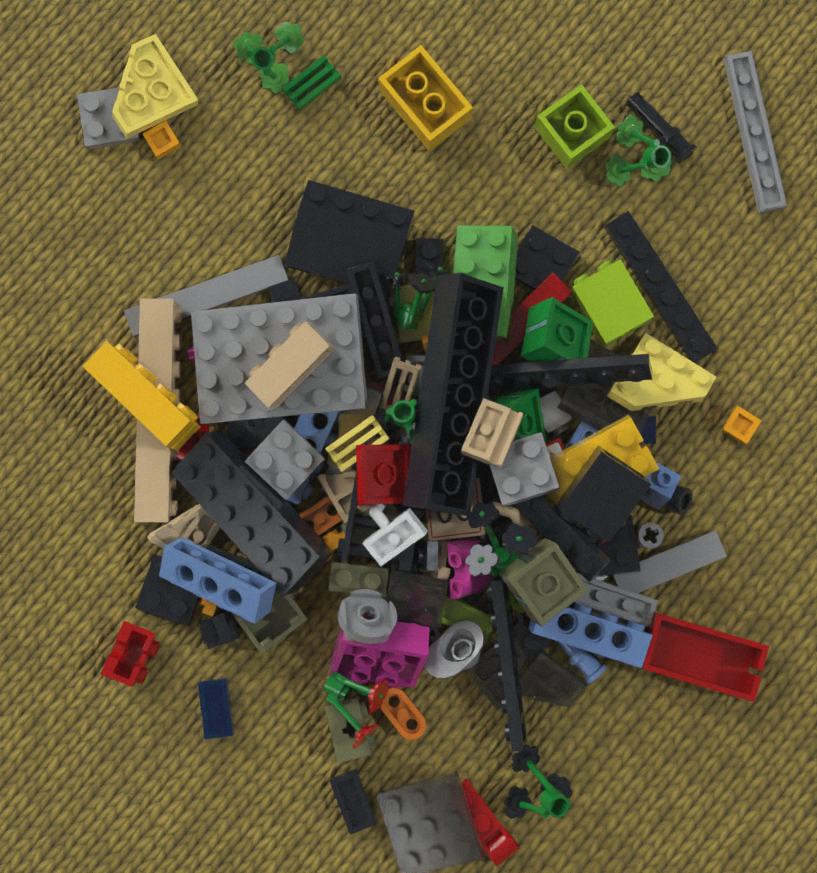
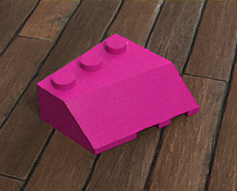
(396, 660)

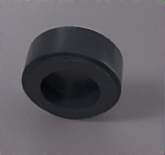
(680, 500)

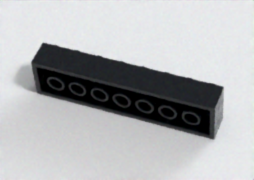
(451, 392)

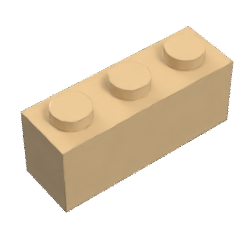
(289, 364)

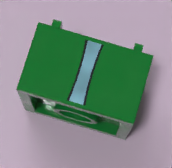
(555, 333)
(529, 404)

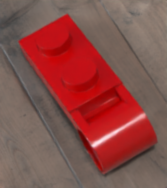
(493, 836)

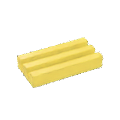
(345, 438)

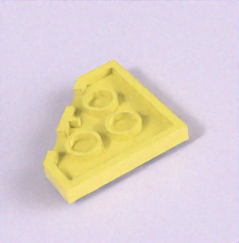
(150, 89)
(673, 379)

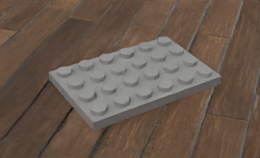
(240, 337)

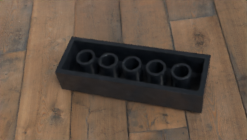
(252, 513)

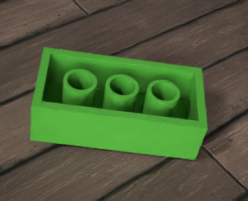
(490, 256)

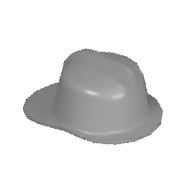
(455, 650)

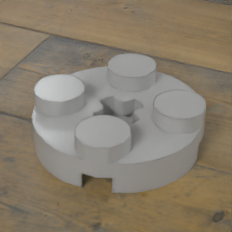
(361, 629)

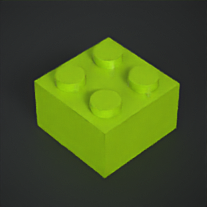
(574, 126)

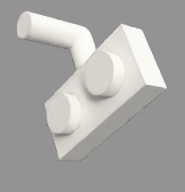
(393, 535)

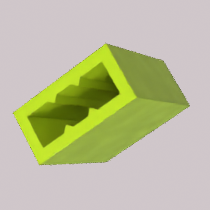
(610, 302)

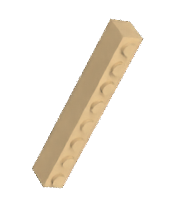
(154, 460)

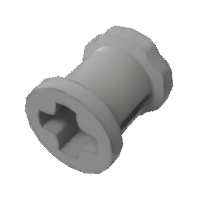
(656, 539)

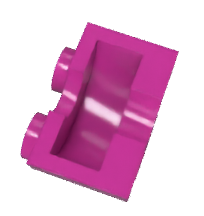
(463, 582)

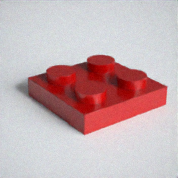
(381, 473)

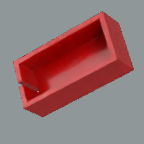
(704, 656)

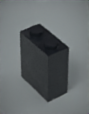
(603, 494)

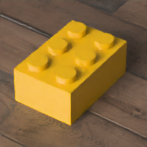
(425, 98)

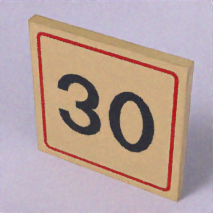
(450, 526)

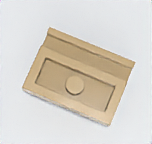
(492, 433)

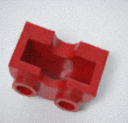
(131, 655)

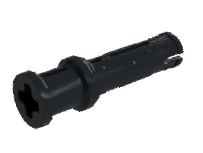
(668, 135)

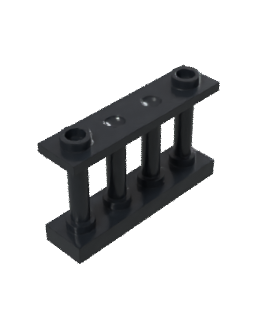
(346, 547)

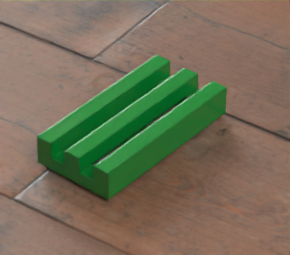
(306, 74)

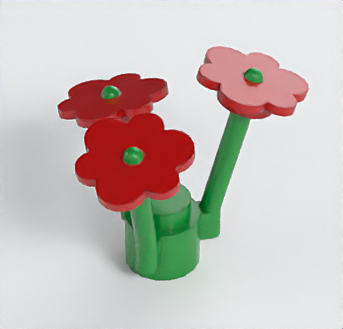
(340, 687)

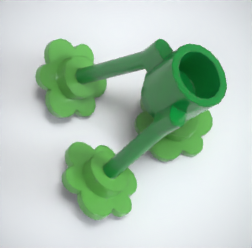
(264, 57)
(655, 159)

